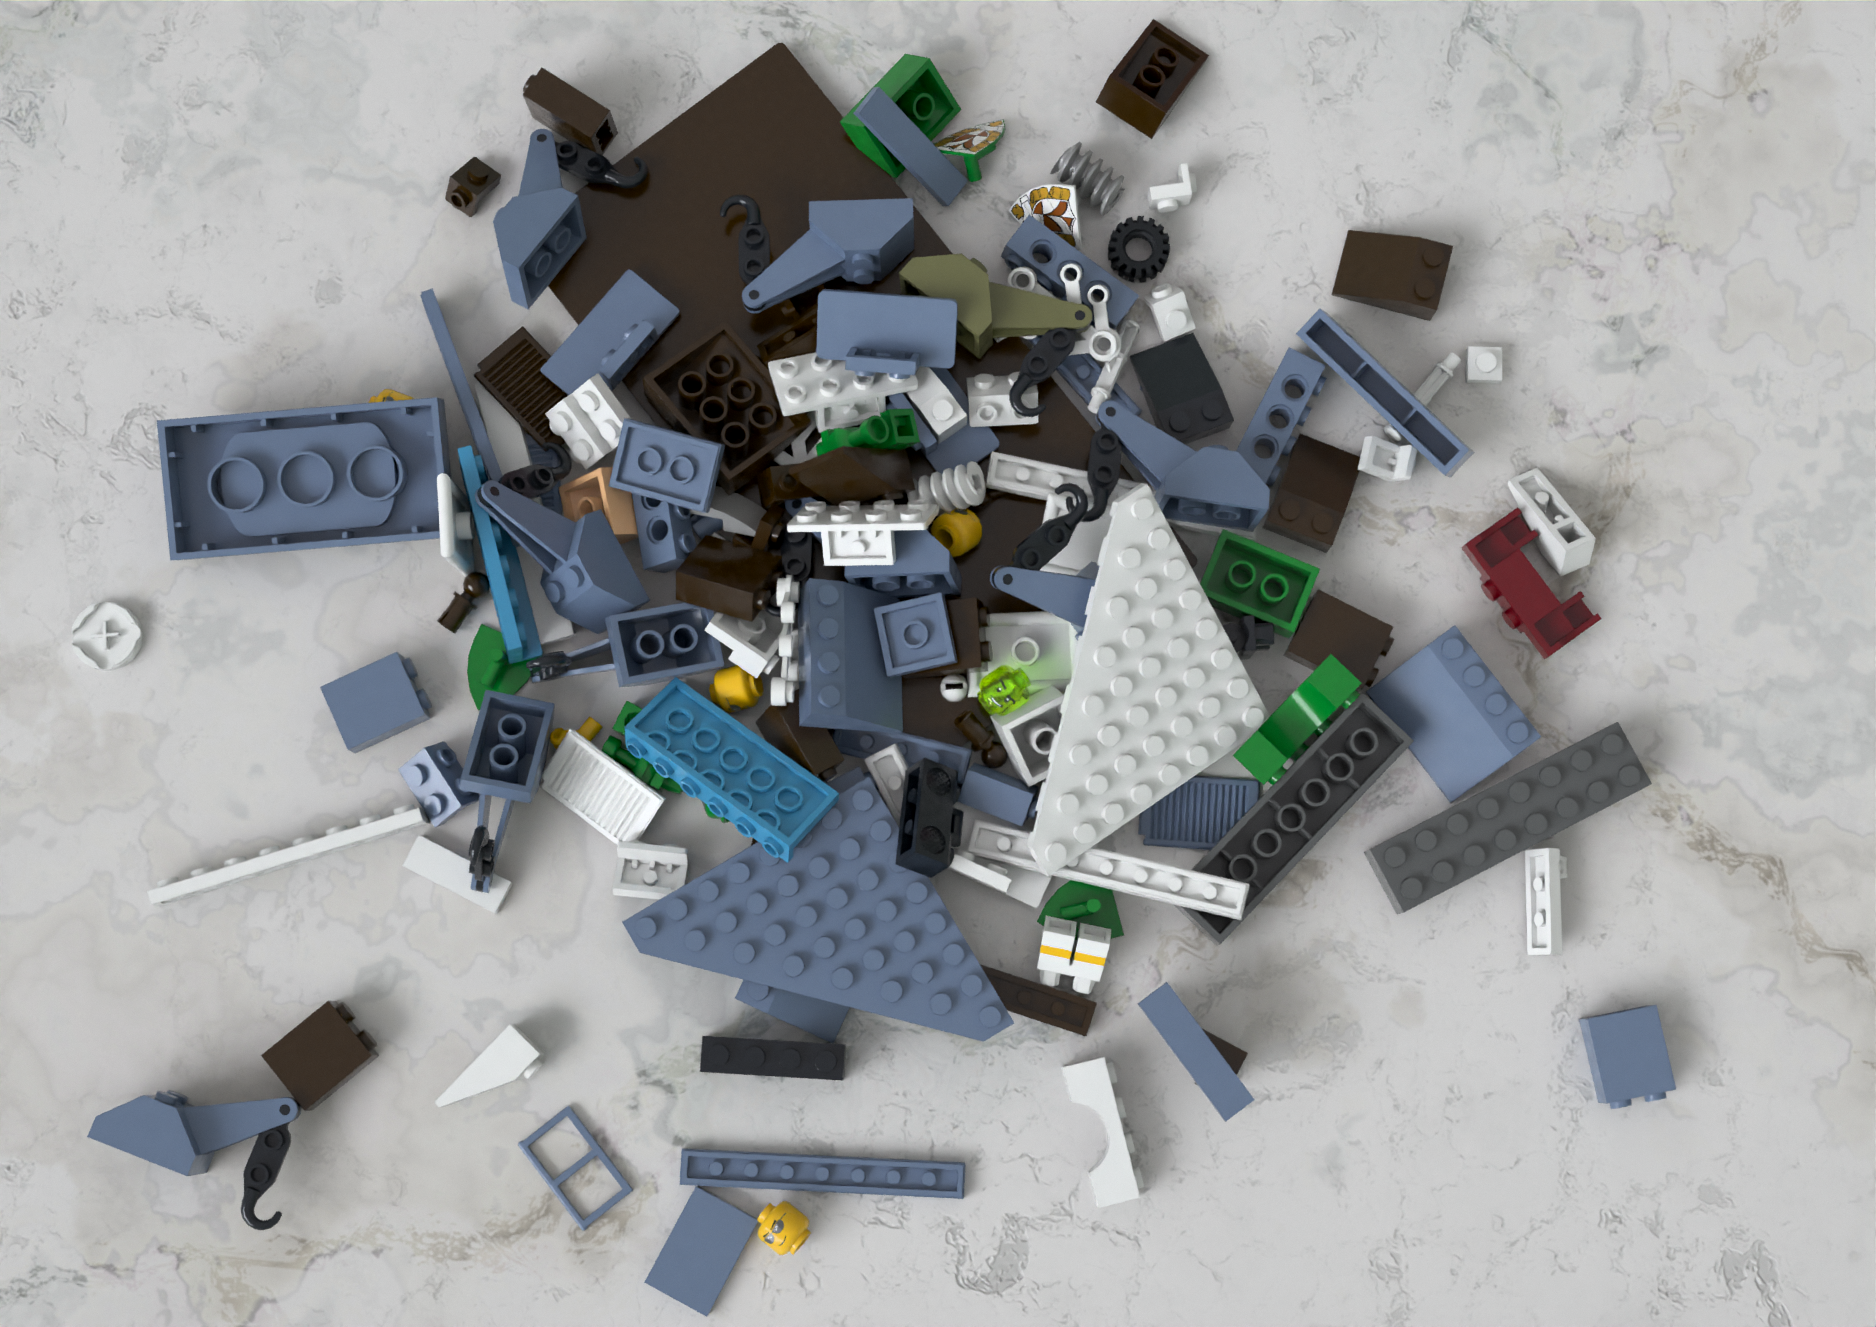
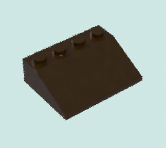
(727, 397)

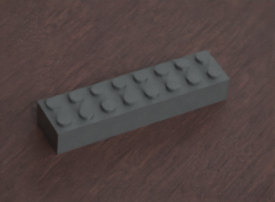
(1301, 808)
(1507, 818)

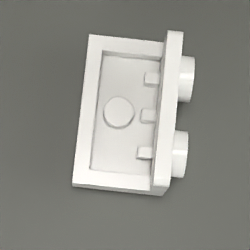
(990, 401)
(649, 869)

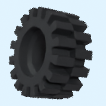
(1138, 229)

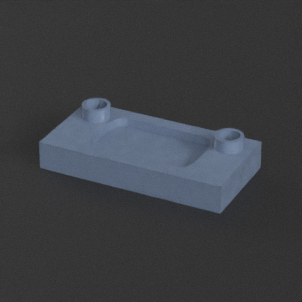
(303, 478)

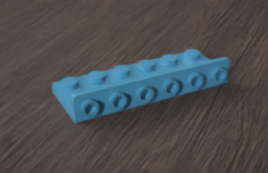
(502, 569)
(729, 768)

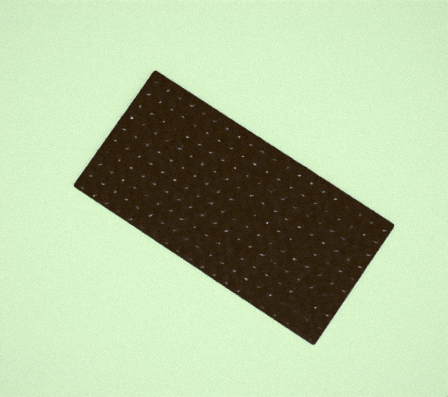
(783, 146)

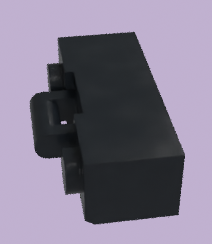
(928, 818)

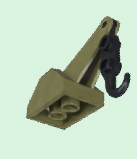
(1000, 311)

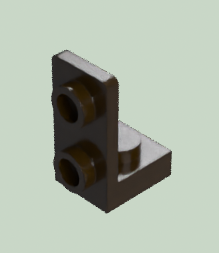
(778, 486)

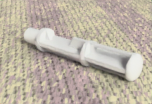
(1112, 368)
(1427, 390)

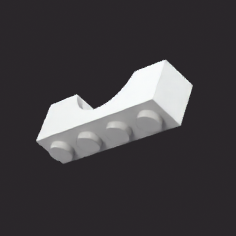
(1113, 1176)

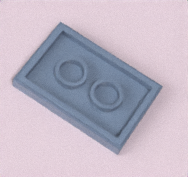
(666, 465)
(701, 1251)

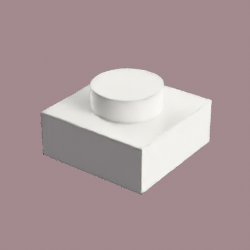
(1484, 365)

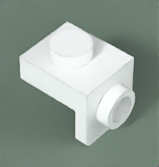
(1170, 196)
(1170, 311)
(1387, 459)

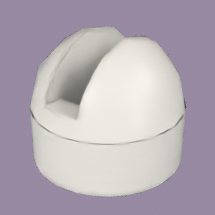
(954, 695)

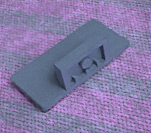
(612, 335)

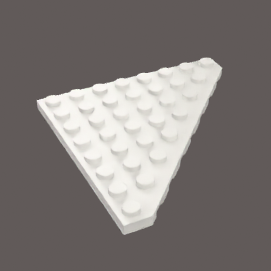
(1148, 691)

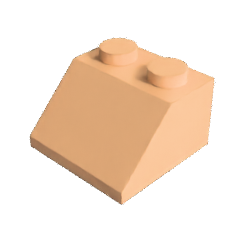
(593, 493)

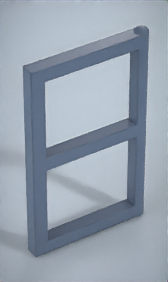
(554, 1184)

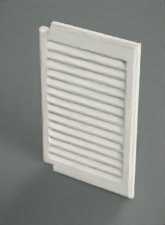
(600, 789)

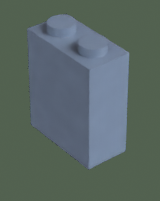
(377, 702)
(1628, 1056)

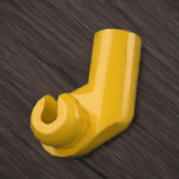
(588, 730)

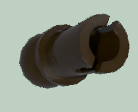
(475, 587)
(992, 753)

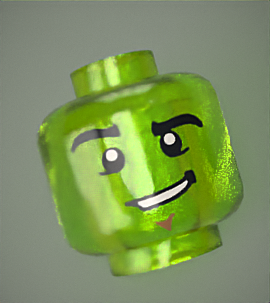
(1004, 690)

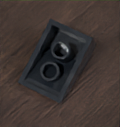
(1182, 390)

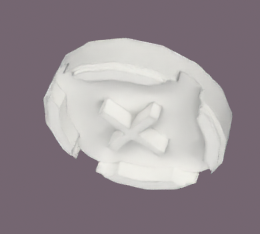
(106, 636)

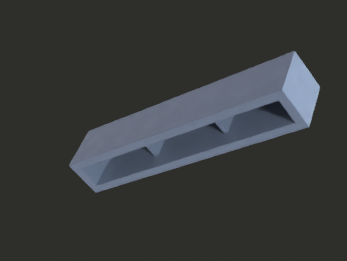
(1385, 393)

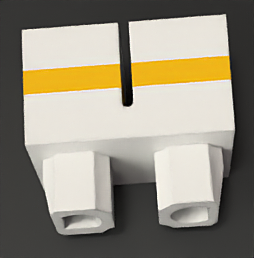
(1084, 964)

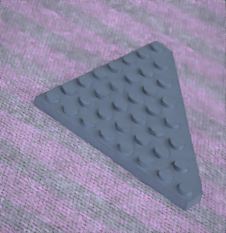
(831, 925)

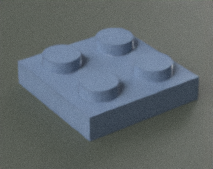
(915, 635)

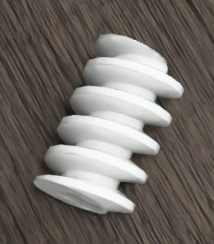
(952, 488)

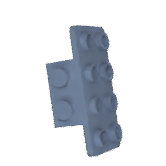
(886, 331)
(961, 447)

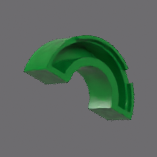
(1296, 719)

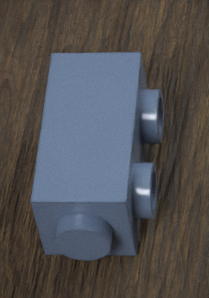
(999, 794)

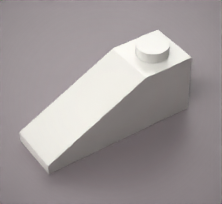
(936, 405)
(1560, 532)
(500, 1064)

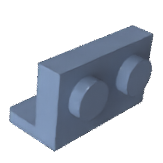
(435, 782)

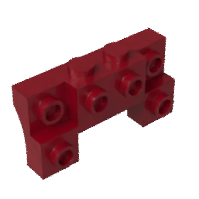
(1521, 590)

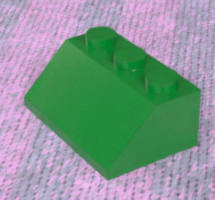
(922, 97)

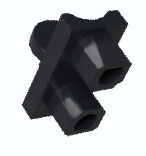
(1249, 637)

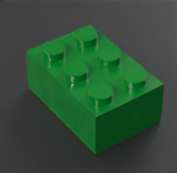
(1257, 582)

